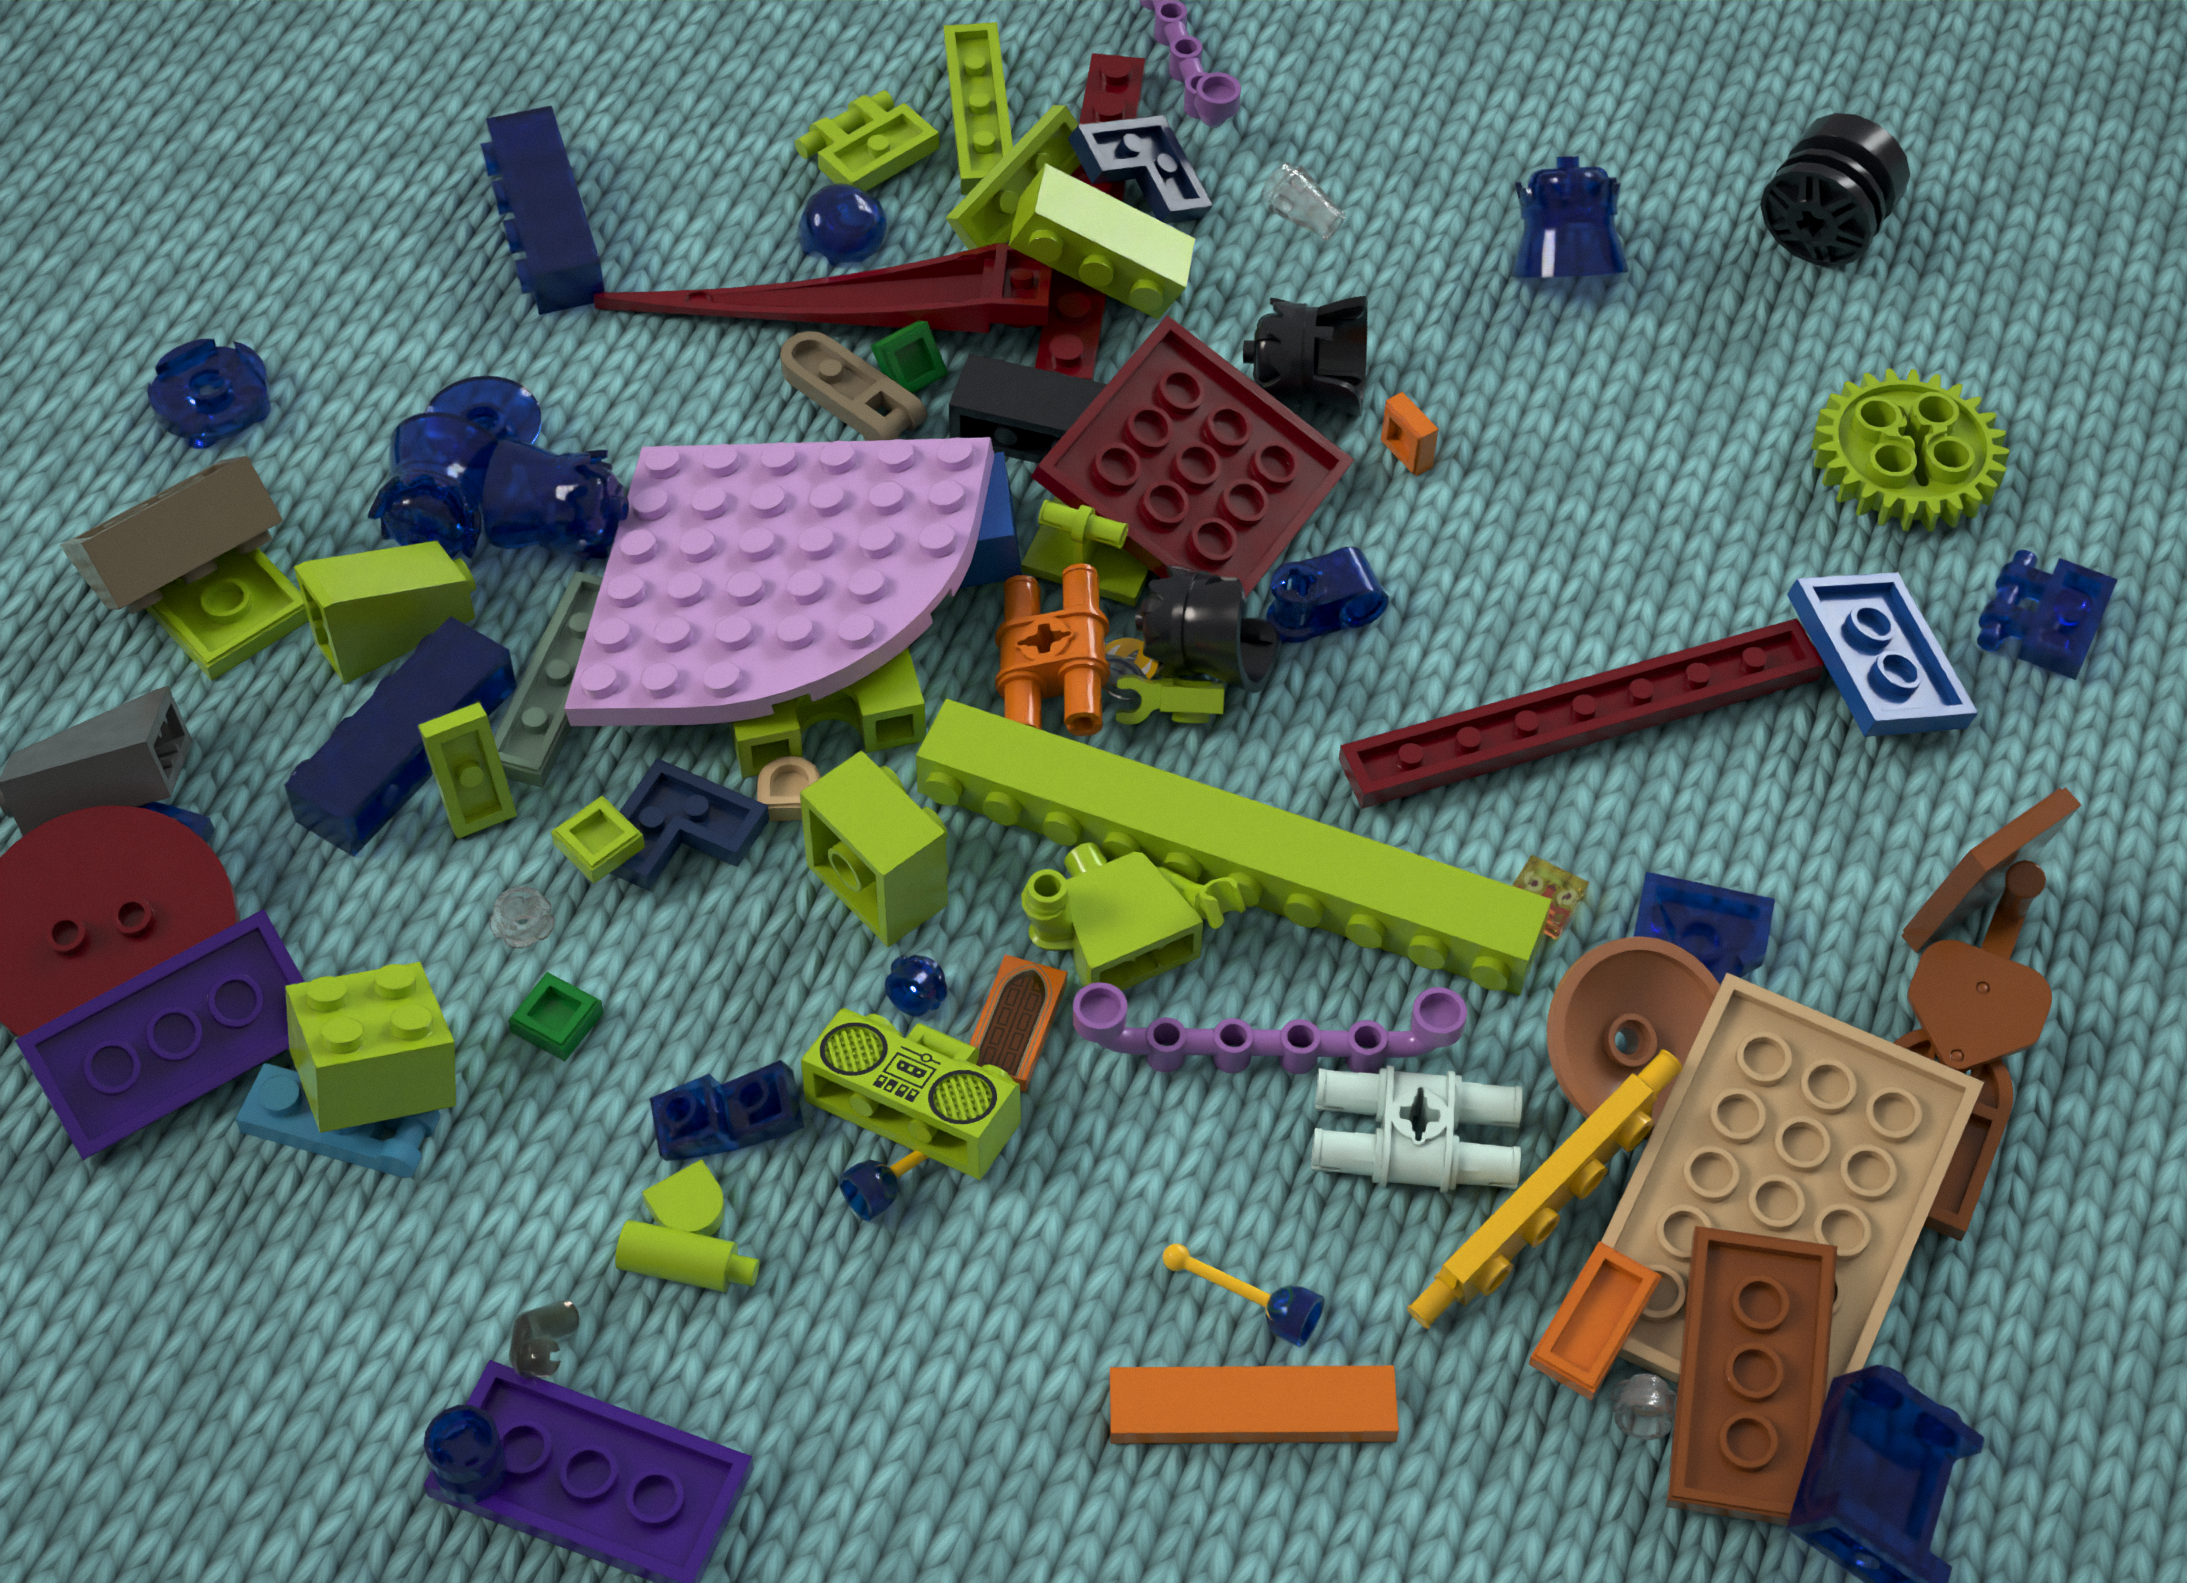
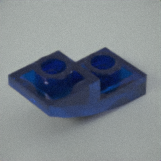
(720, 1118)

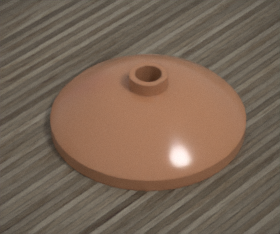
(1633, 987)

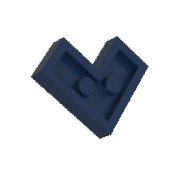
(1151, 155)
(687, 809)

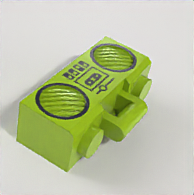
(913, 1089)

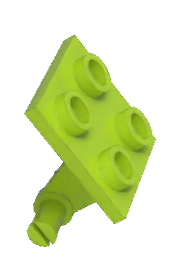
(1079, 537)

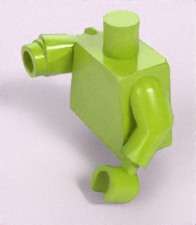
(1123, 915)

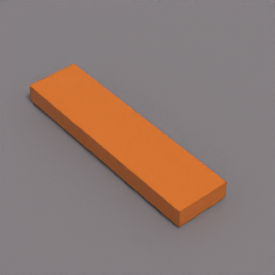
(1253, 1404)

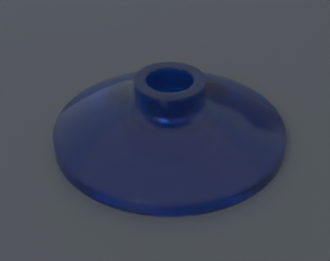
(495, 404)

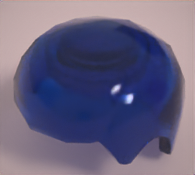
(842, 224)

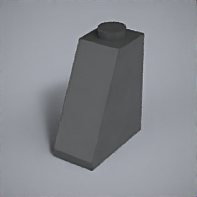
(111, 759)

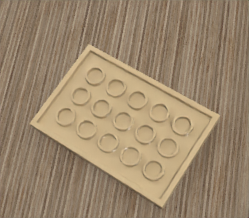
(1792, 1136)

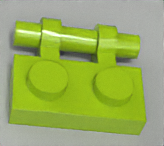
(868, 141)

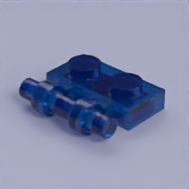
(2065, 620)

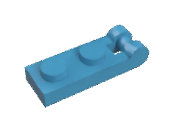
(281, 1113)

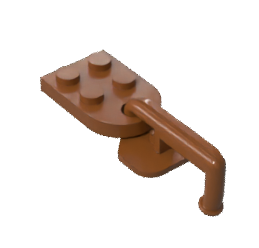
(1971, 1016)

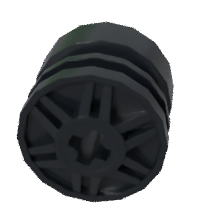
(1835, 189)

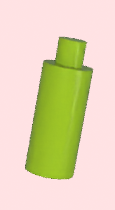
(683, 1257)

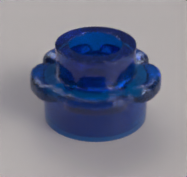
(916, 984)

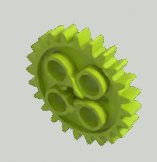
(1910, 449)

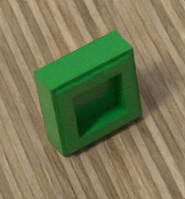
(910, 357)
(555, 1016)

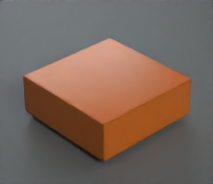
(1409, 434)

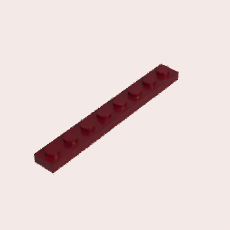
(1075, 309)
(1579, 713)

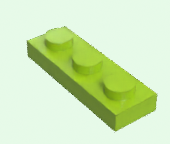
(991, 206)

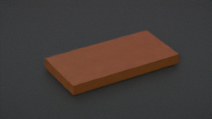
(1750, 1373)

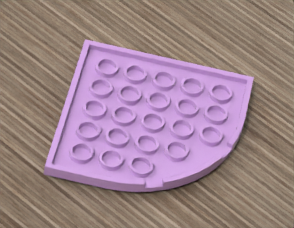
(773, 574)

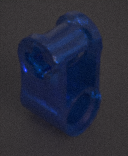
(1331, 591)

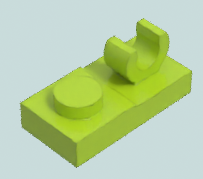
(468, 770)

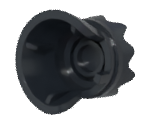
(1312, 353)
(1199, 629)

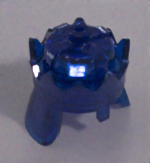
(1569, 223)
(435, 482)
(552, 500)

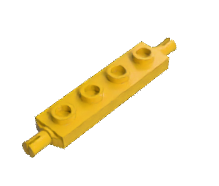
(1533, 1208)

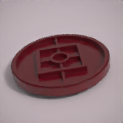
(99, 904)

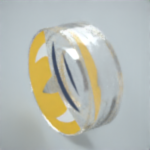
(1127, 657)

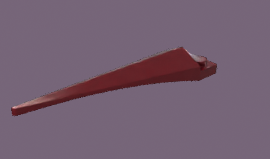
(949, 292)

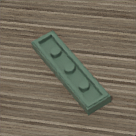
(535, 719)

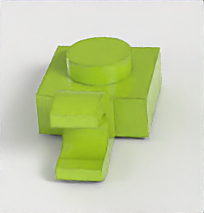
(1186, 698)

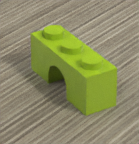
(881, 707)

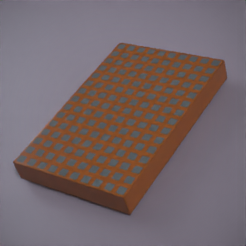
(1983, 869)

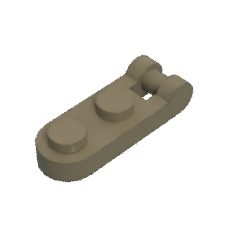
(849, 387)

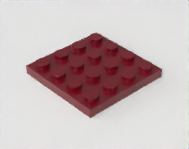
(1194, 461)

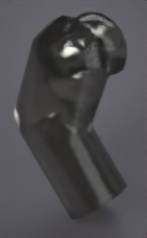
(534, 1338)

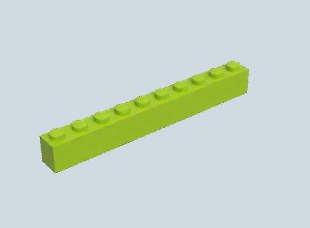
(1204, 833)

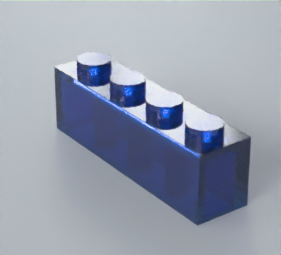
(544, 210)
(378, 752)

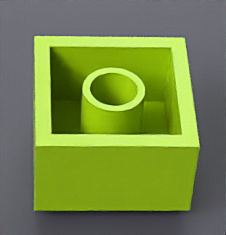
(875, 847)
(370, 1046)

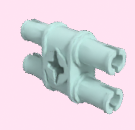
(1439, 1105)

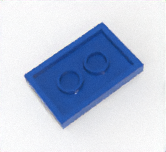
(1881, 654)

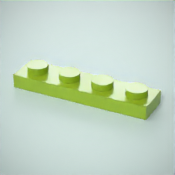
(977, 99)

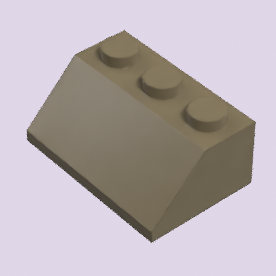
(175, 535)

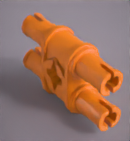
(1054, 651)

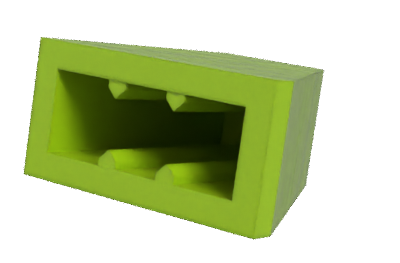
(382, 603)

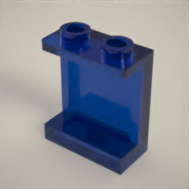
(1880, 1477)

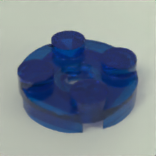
(215, 416)

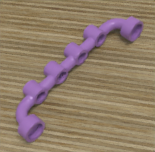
(1206, 95)
(1102, 1017)

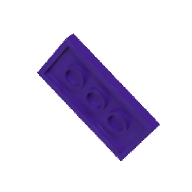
(165, 1035)
(605, 1479)

